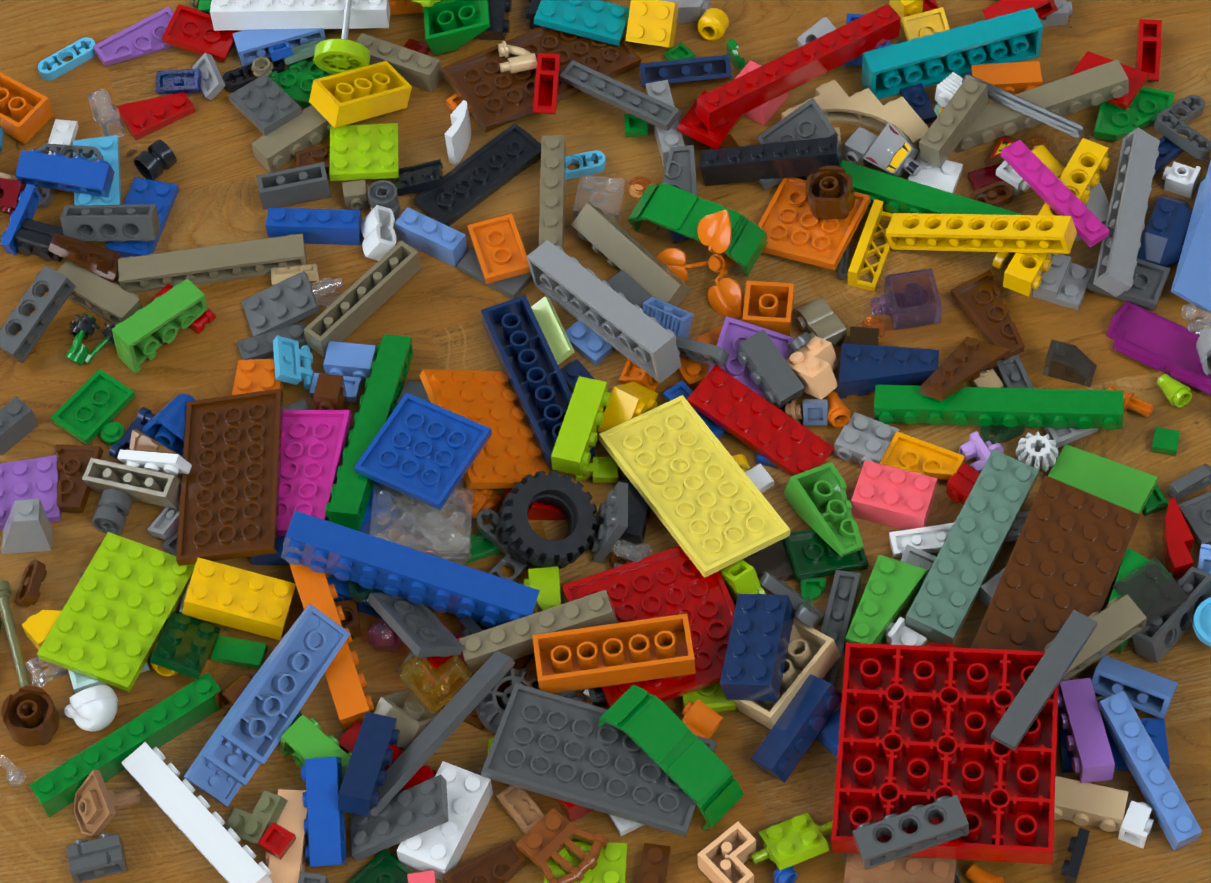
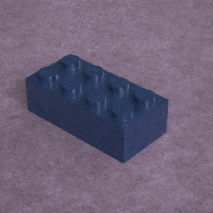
(757, 647)

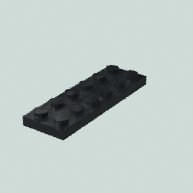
(480, 175)

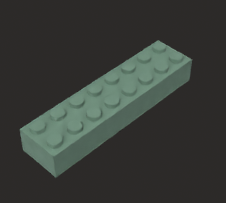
(971, 548)

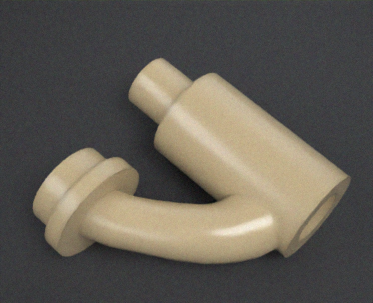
(522, 62)

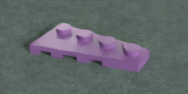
(136, 40)

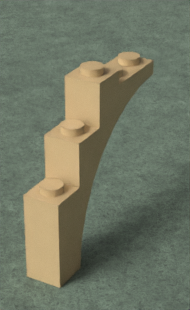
(866, 111)

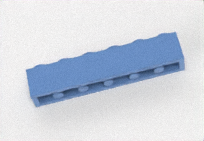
(1149, 771)

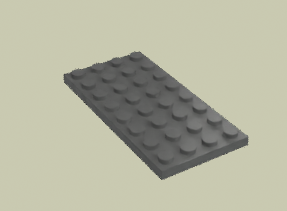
(563, 753)

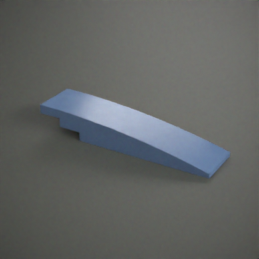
(1194, 266)
(267, 706)

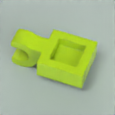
(602, 470)

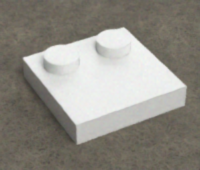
(936, 177)

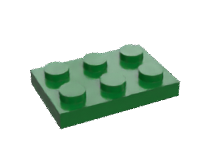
(93, 406)

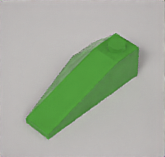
(823, 504)

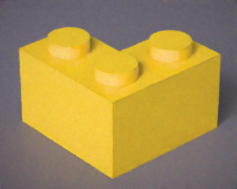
(626, 403)

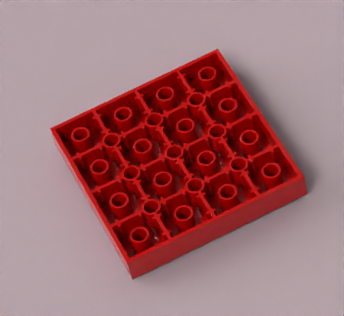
(922, 730)

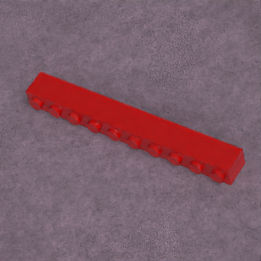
(798, 67)

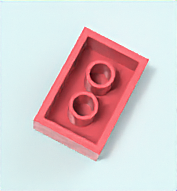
(893, 496)

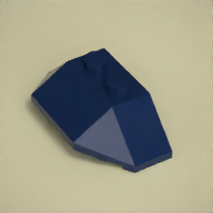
(1165, 231)

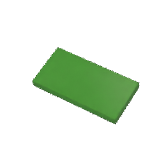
(1104, 478)

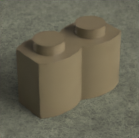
(820, 321)

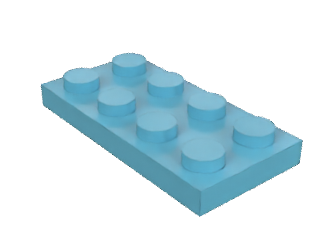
(111, 153)

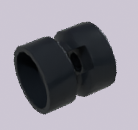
(157, 158)

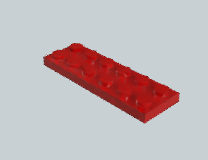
(759, 423)

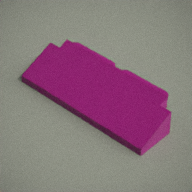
(1158, 344)

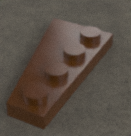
(985, 308)

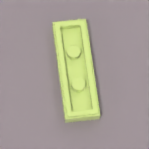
(552, 329)

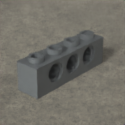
(111, 222)
(44, 309)
(1162, 634)
(903, 844)

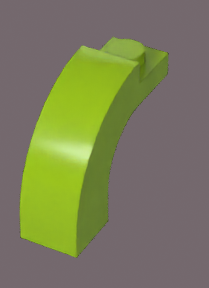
(741, 579)

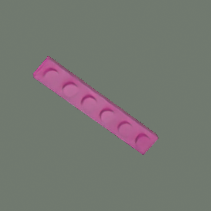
(1054, 192)

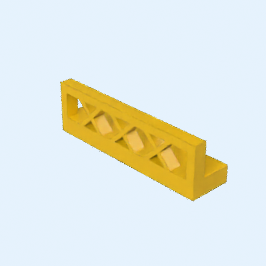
(863, 249)

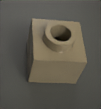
(355, 195)

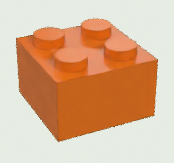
(769, 305)

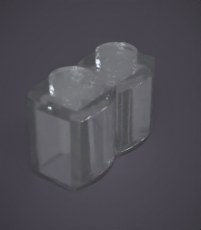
(106, 113)

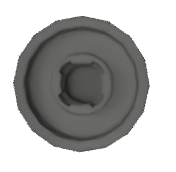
(384, 194)
(112, 511)

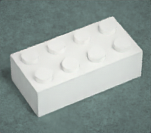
(444, 845)

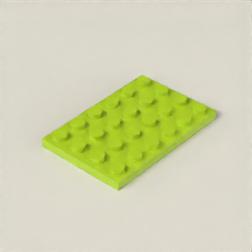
(117, 612)

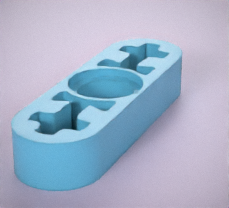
(51, 61)
(590, 168)

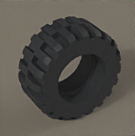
(564, 495)

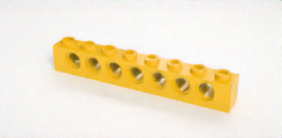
(1079, 177)
(981, 233)

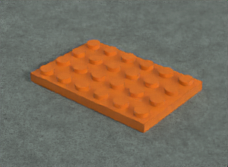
(490, 401)

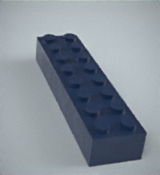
(529, 369)

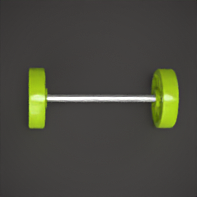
(341, 54)

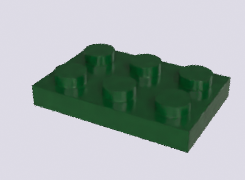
(185, 645)

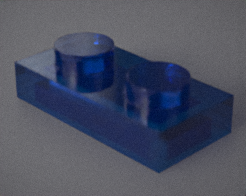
(178, 81)

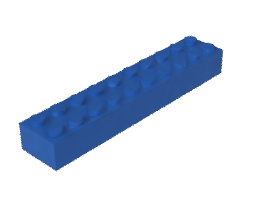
(405, 572)

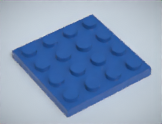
(423, 451)

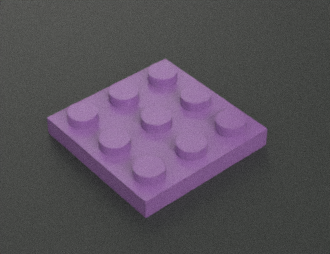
(732, 335)
(29, 480)

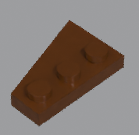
(89, 256)

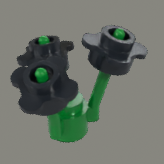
(81, 331)

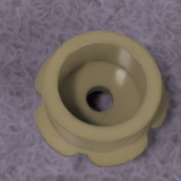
(261, 66)

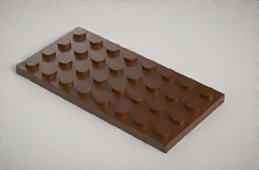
(503, 97)
(234, 477)
(1057, 566)

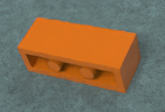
(1011, 77)

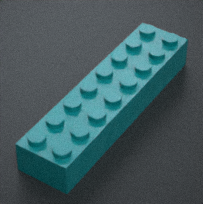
(936, 56)

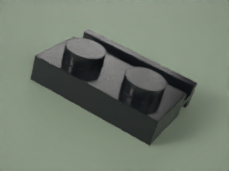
(419, 177)

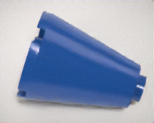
(169, 424)

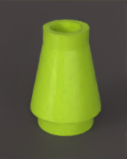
(1176, 392)

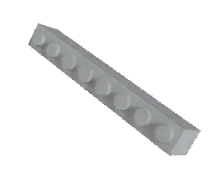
(1127, 212)

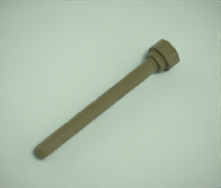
(5, 592)

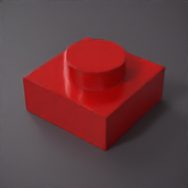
(276, 840)

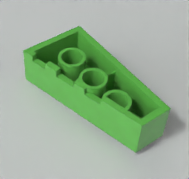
(157, 323)
(885, 599)
(307, 741)

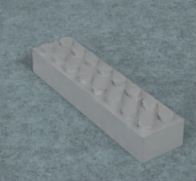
(604, 311)

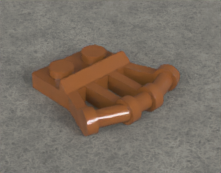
(553, 834)

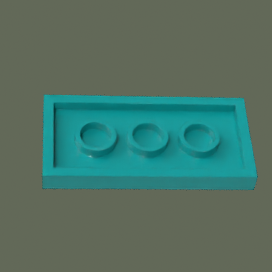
(584, 18)

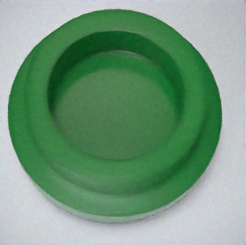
(112, 432)

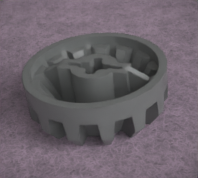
(489, 710)

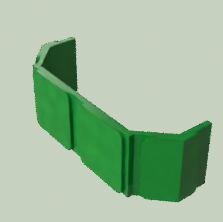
(683, 212)
(676, 752)

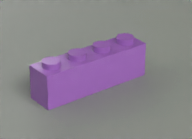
(1085, 731)

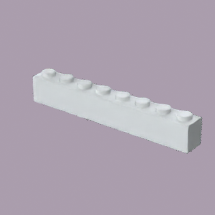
(297, 14)
(193, 818)

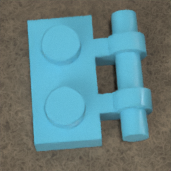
(288, 360)

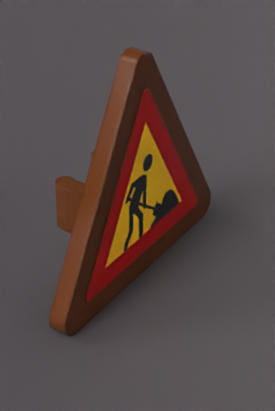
(1001, 143)

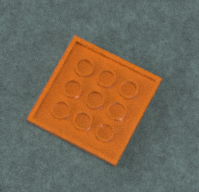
(799, 235)

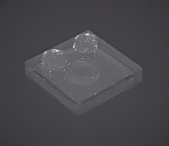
(602, 192)

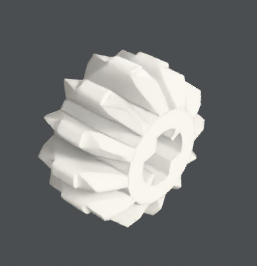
(1037, 451)

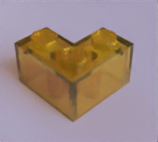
(434, 685)

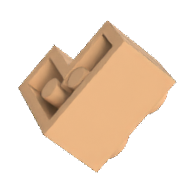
(815, 367)
(725, 856)

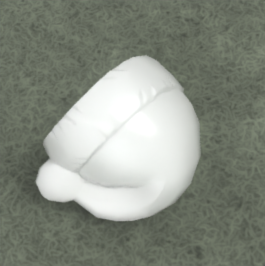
(93, 708)

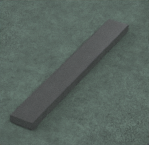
(442, 727)

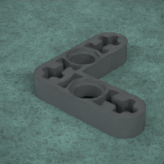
(1171, 125)
(87, 152)
(508, 560)
(804, 609)

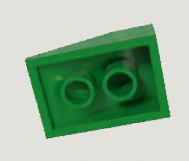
(454, 23)

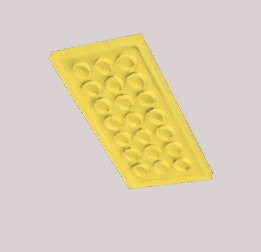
(694, 486)

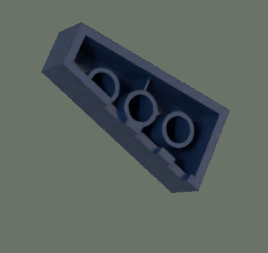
(873, 365)

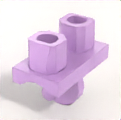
(977, 448)

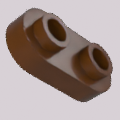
(990, 194)
(31, 581)

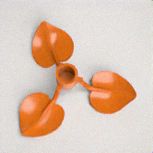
(715, 232)

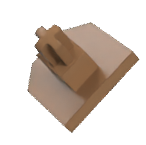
(97, 806)

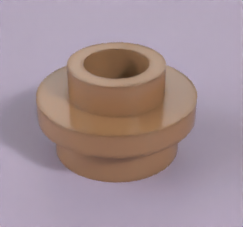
(794, 410)

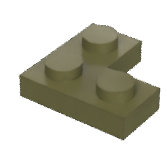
(253, 826)

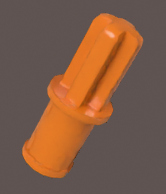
(1135, 404)

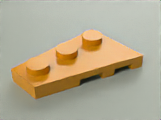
(921, 457)

